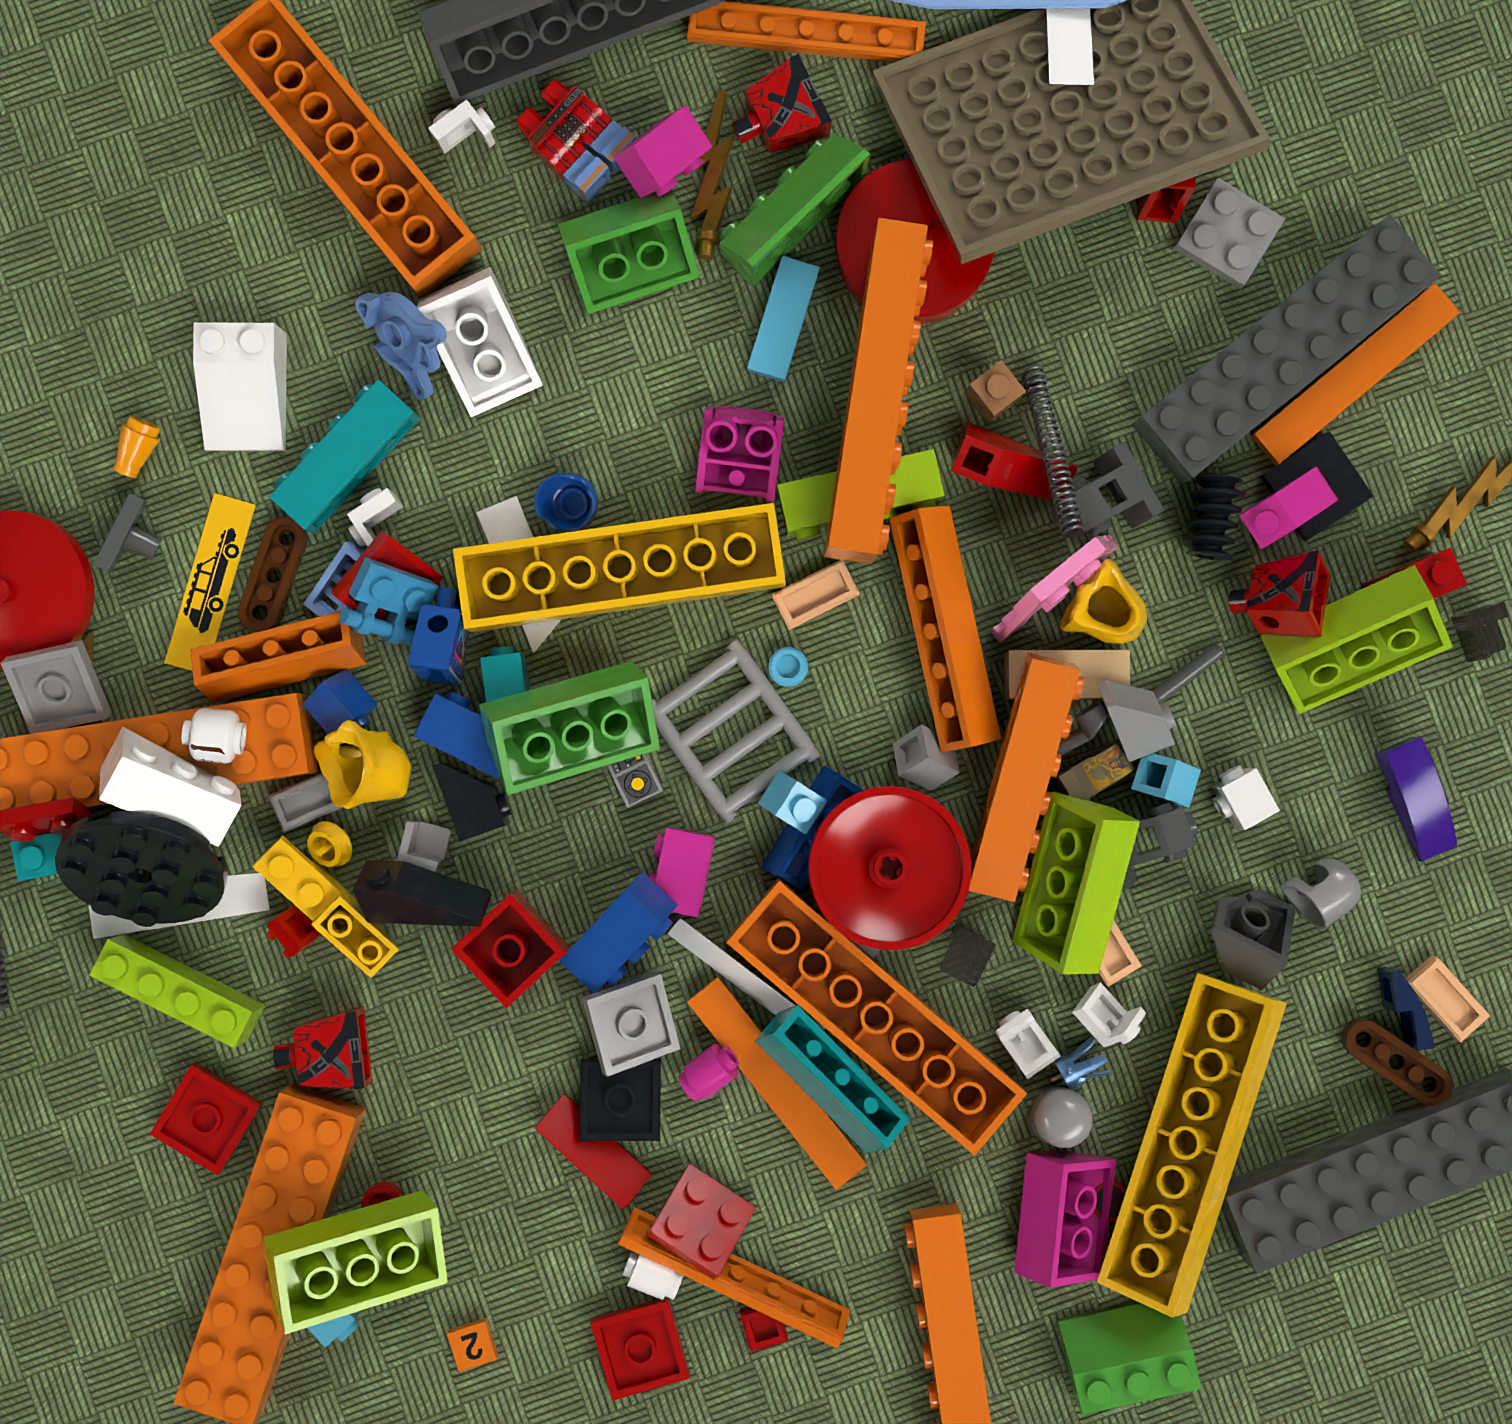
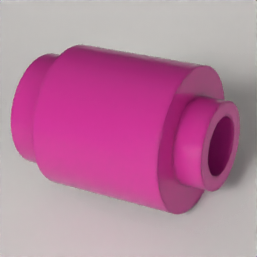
(709, 1072)

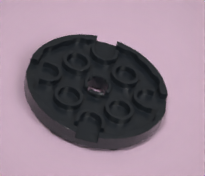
(103, 861)

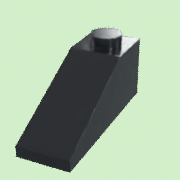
(414, 895)

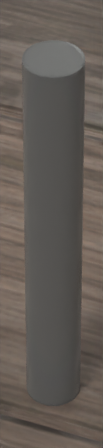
(1188, 672)

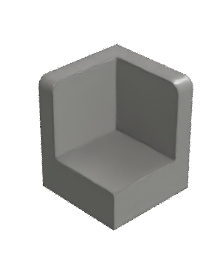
(921, 760)
(424, 845)

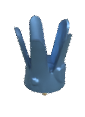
(1074, 1073)

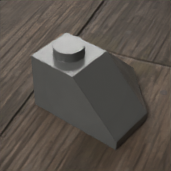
(1253, 936)

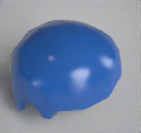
(566, 502)

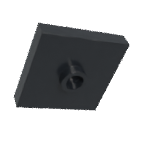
(1337, 471)
(620, 1105)

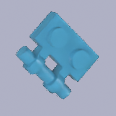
(391, 590)

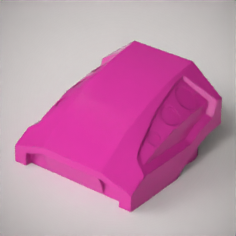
(739, 451)

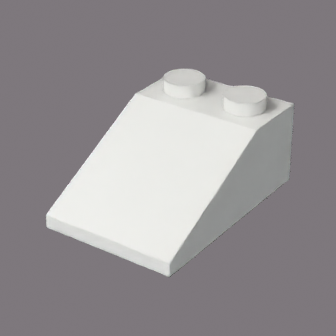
(482, 342)
(241, 385)

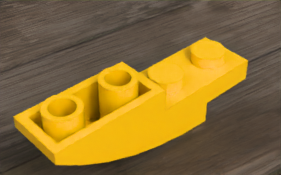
(327, 904)

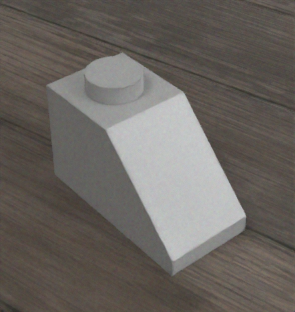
(1137, 718)

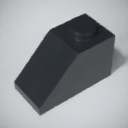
(472, 802)

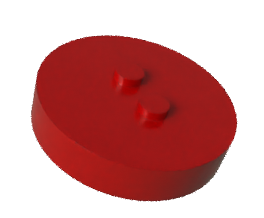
(899, 195)

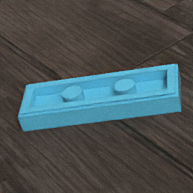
(783, 319)

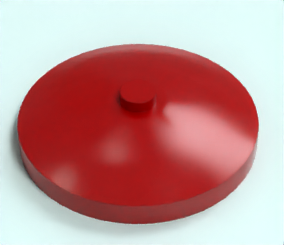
(42, 584)
(889, 868)

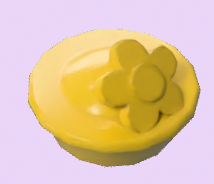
(329, 844)

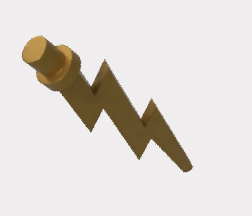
(708, 200)
(1454, 511)

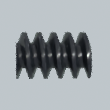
(1212, 516)

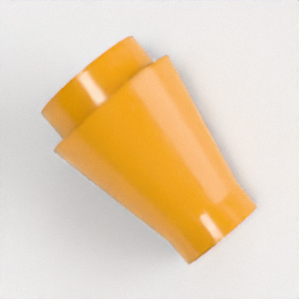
(135, 445)

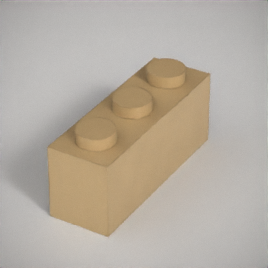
(1093, 666)

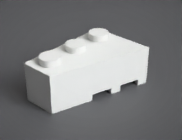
(159, 783)

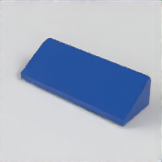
(791, 851)

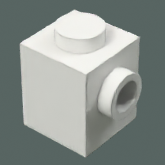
(1243, 797)

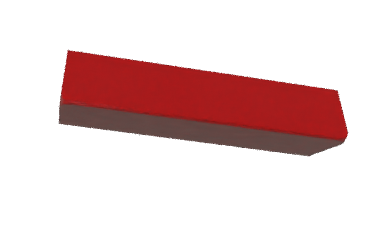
(601, 1161)

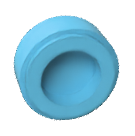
(788, 667)

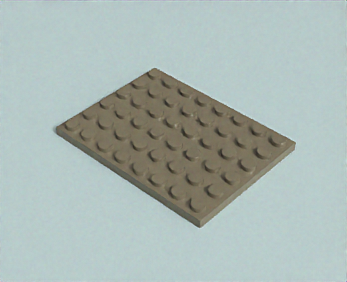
(1029, 156)

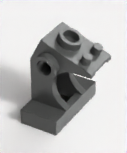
(1127, 486)
(1173, 831)

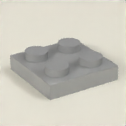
(1229, 233)
(56, 687)
(631, 1023)

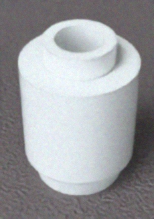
(651, 1277)

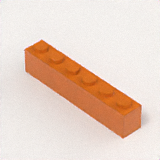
(945, 628)
(1022, 776)
(947, 1315)

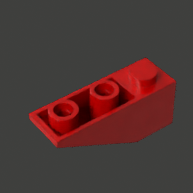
(1004, 463)

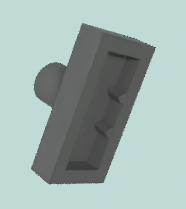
(126, 535)

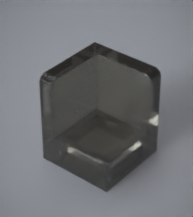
(1480, 631)
(967, 955)

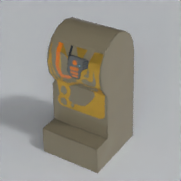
(1094, 772)

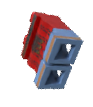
(575, 139)

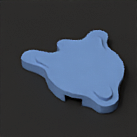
(405, 337)

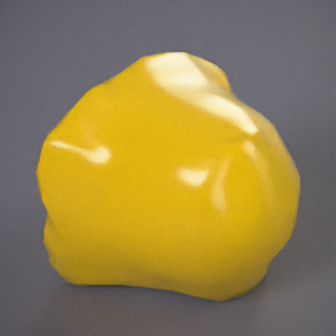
(1106, 607)
(365, 772)

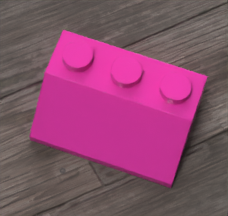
(1058, 1230)

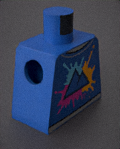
(438, 654)

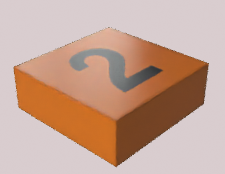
(472, 1344)

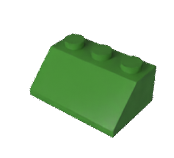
(629, 250)
(1126, 1356)

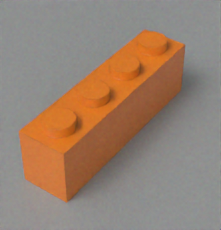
(276, 657)

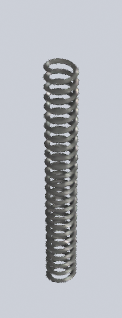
(1033, 409)

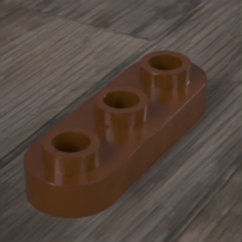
(271, 556)
(1409, 1071)

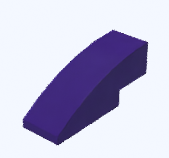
(1418, 797)

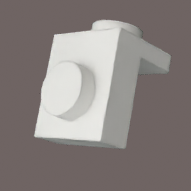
(455, 125)
(375, 508)
(1107, 1018)
(1026, 1042)

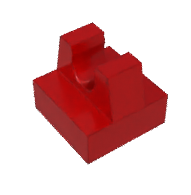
(293, 931)

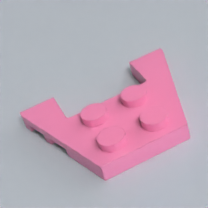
(1054, 586)

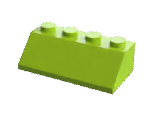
(1360, 640)
(1075, 884)

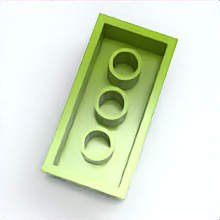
(355, 1261)

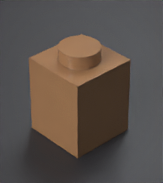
(994, 392)

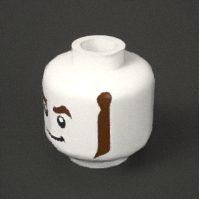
(214, 735)

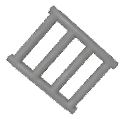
(758, 687)

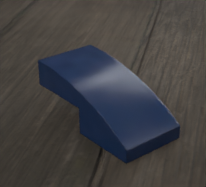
(1401, 998)

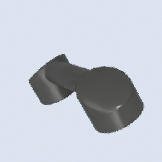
(1090, 722)

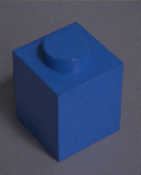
(340, 700)

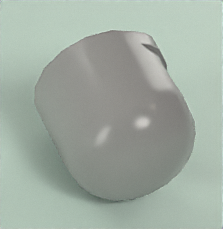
(1331, 896)
(1060, 1117)

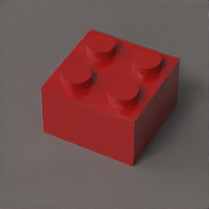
(511, 948)

